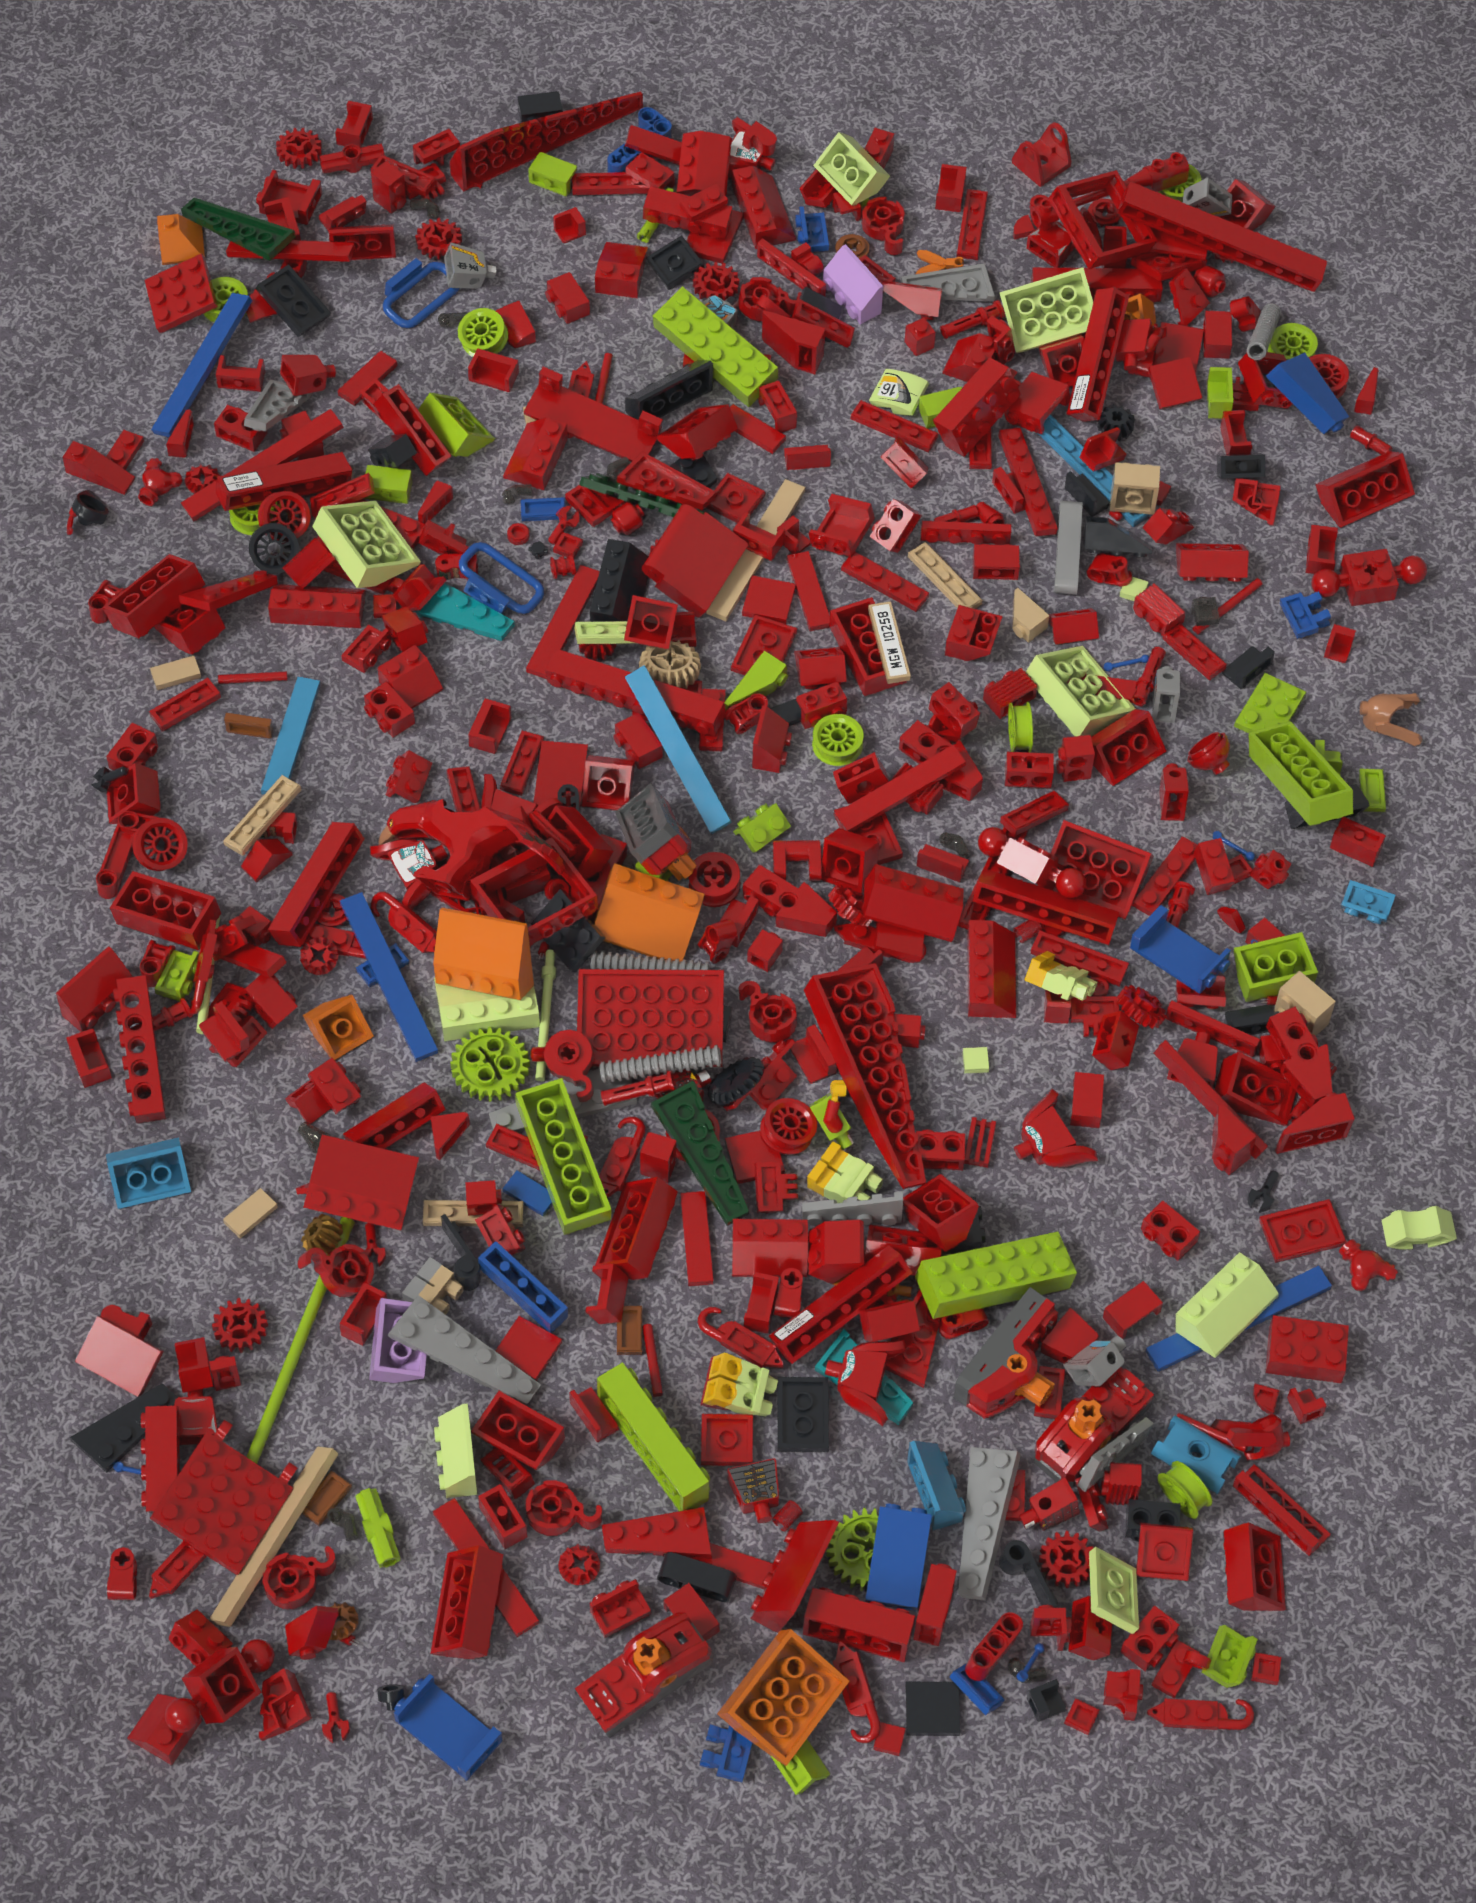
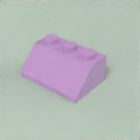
(853, 285)
(390, 1359)

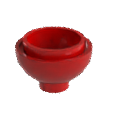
(1210, 753)

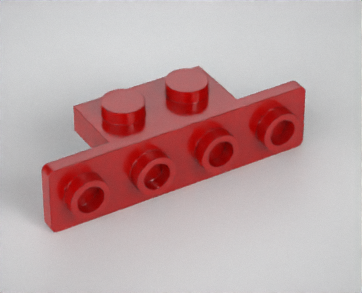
(774, 1081)

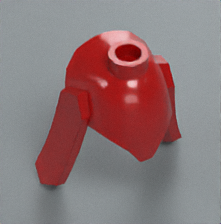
(1263, 1433)

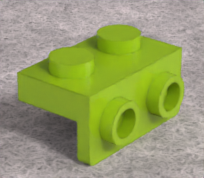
(762, 827)
(177, 975)
(1230, 1657)

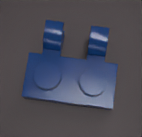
(1299, 615)
(734, 1754)

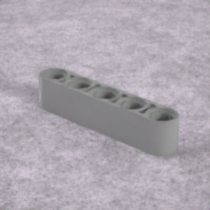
(1068, 547)

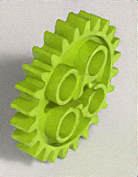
(470, 1073)
(853, 1569)

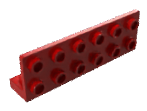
(592, 420)

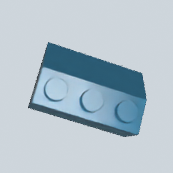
(148, 1173)
(935, 1484)

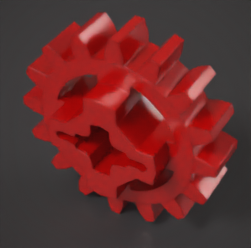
(299, 148)
(436, 237)
(716, 281)
(849, 904)
(1141, 1006)
(240, 1335)
(1064, 1548)

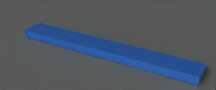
(202, 364)
(389, 977)
(1290, 1295)

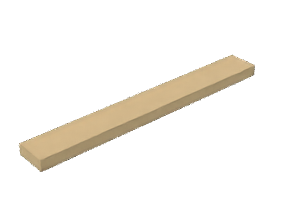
(748, 564)
(272, 1540)

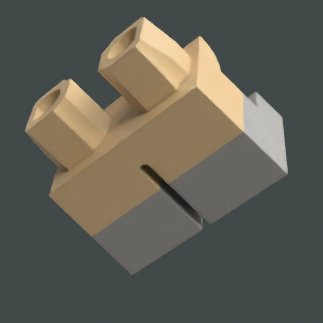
(432, 1284)

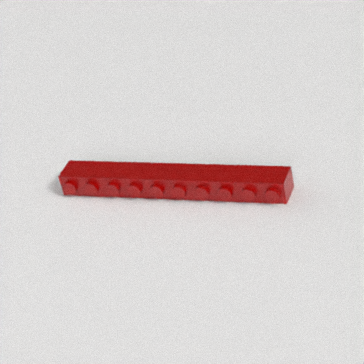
(1222, 237)

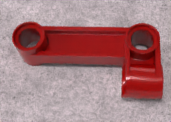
(120, 852)

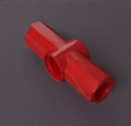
(351, 158)

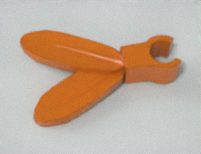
(937, 262)

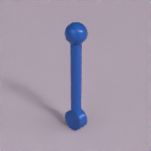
(1109, 666)
(1249, 855)
(119, 1467)
(1022, 1675)

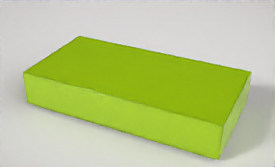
(1373, 789)

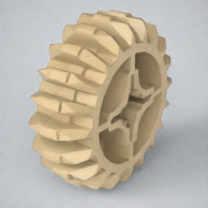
(675, 666)

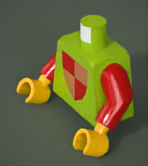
(831, 1117)

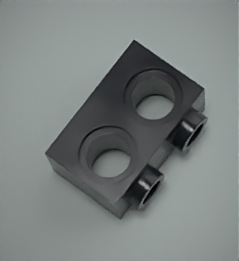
(1152, 1513)

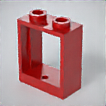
(1256, 385)
(935, 1604)

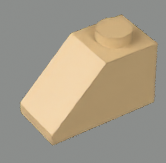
(1028, 617)

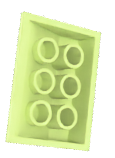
(1048, 310)
(364, 542)
(1076, 701)
(469, 1010)

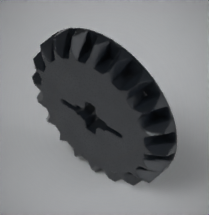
(735, 1080)

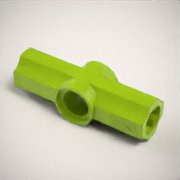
(377, 1528)

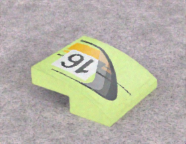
(899, 391)

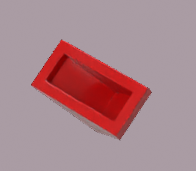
(264, 858)
(1056, 1008)
(447, 1130)

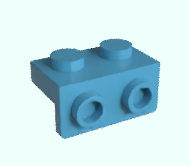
(1368, 902)

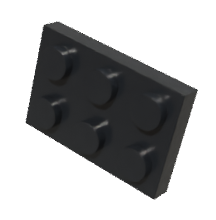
(293, 300)
(571, 943)
(802, 1414)

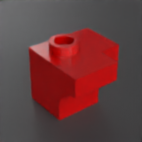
(1123, 1691)

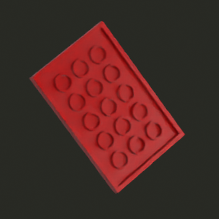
(650, 1011)

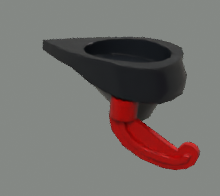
(89, 510)

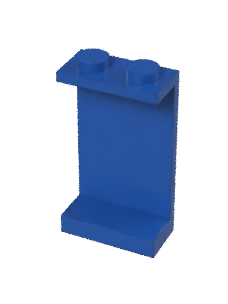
(1178, 952)
(898, 1557)
(446, 1727)

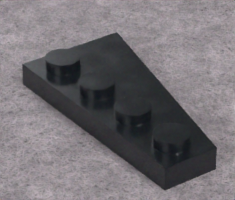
(121, 1430)

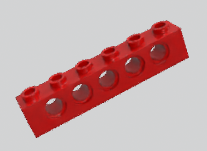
(137, 990)

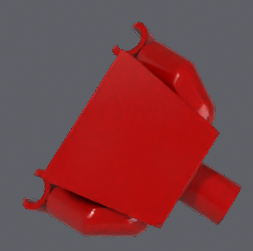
(1138, 340)

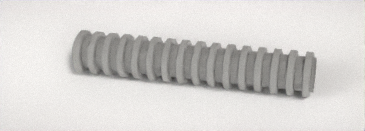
(1263, 331)
(617, 961)
(660, 1064)

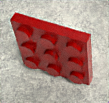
(180, 293)

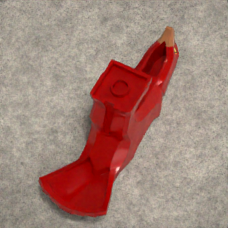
(471, 841)

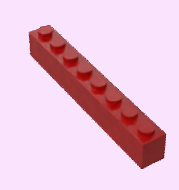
(609, 684)

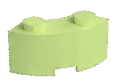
(1418, 1227)

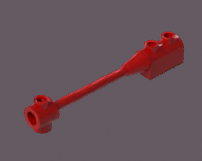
(1156, 177)

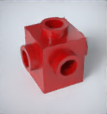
(1270, 869)

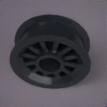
(265, 529)

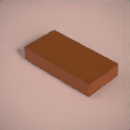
(248, 725)
(630, 1331)
(326, 1496)

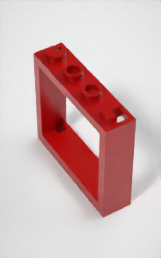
(1078, 229)
(522, 865)

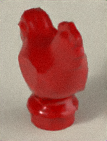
(157, 482)
(1365, 1265)

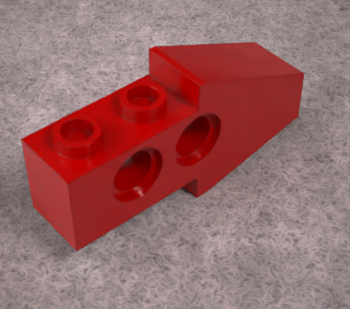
(964, 782)
(598, 886)
(808, 911)
(1307, 1077)

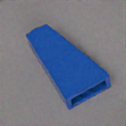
(1309, 393)

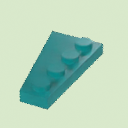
(465, 612)
(890, 1398)

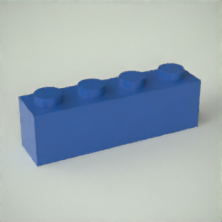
(523, 1287)

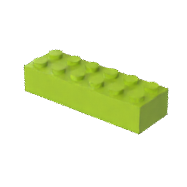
(707, 337)
(1300, 773)
(563, 1156)
(995, 1274)
(653, 1438)

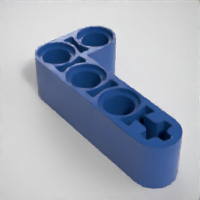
(649, 120)

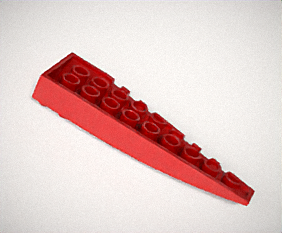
(522, 142)
(863, 1038)

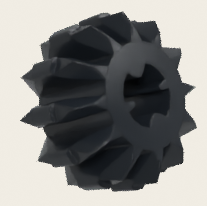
(1117, 417)

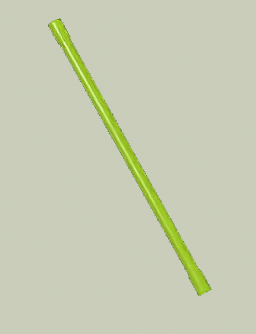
(293, 1356)

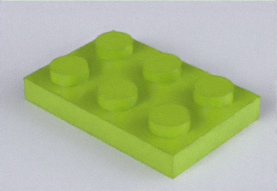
(1269, 705)

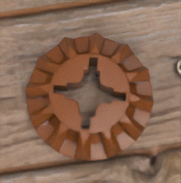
(853, 241)
(348, 1624)

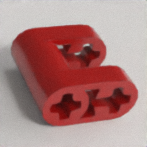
(797, 851)

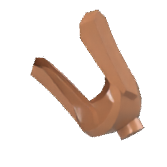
(1379, 711)

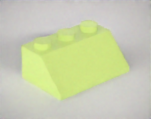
(851, 169)
(456, 1453)

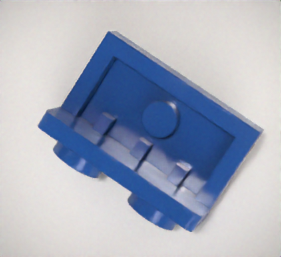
(812, 230)

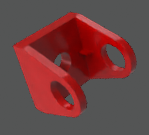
(1047, 148)

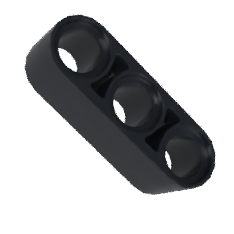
(703, 1577)

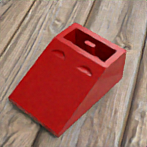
(794, 340)

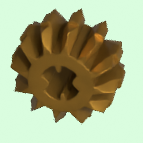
(322, 1233)

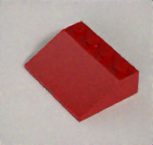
(1110, 866)
(361, 1182)
(792, 1573)

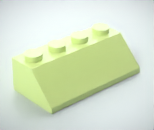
(1226, 1305)

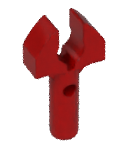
(563, 523)
(372, 1244)
(334, 1719)

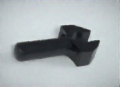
(105, 776)
(1264, 1192)

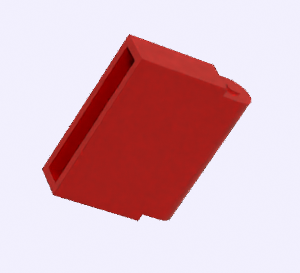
(693, 559)

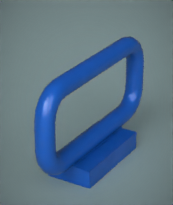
(403, 282)
(487, 593)

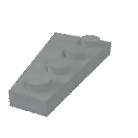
(959, 283)
(273, 405)
(870, 1211)
(1114, 1452)

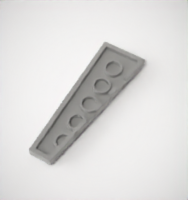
(510, 1117)
(445, 1341)
(987, 1503)

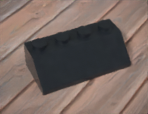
(672, 391)
(618, 581)

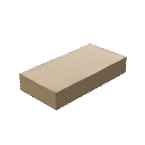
(175, 672)
(250, 1213)

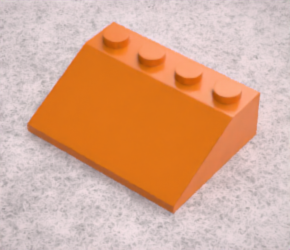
(647, 913)
(483, 954)
(783, 1696)

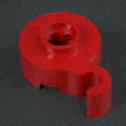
(884, 222)
(758, 286)
(769, 1016)
(575, 1068)
(332, 1270)
(567, 1510)
(299, 1568)

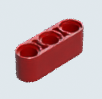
(988, 1655)

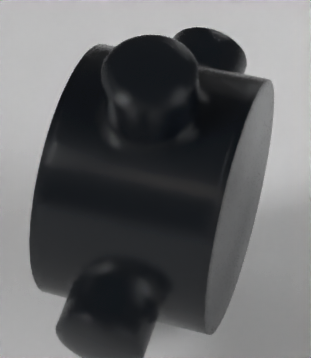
(538, 549)

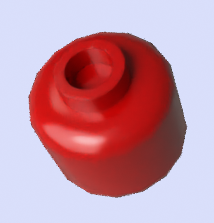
(1210, 280)
(627, 518)

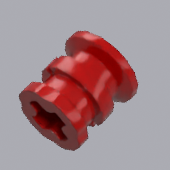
(562, 566)

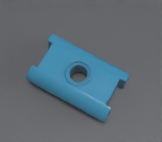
(1186, 1439)

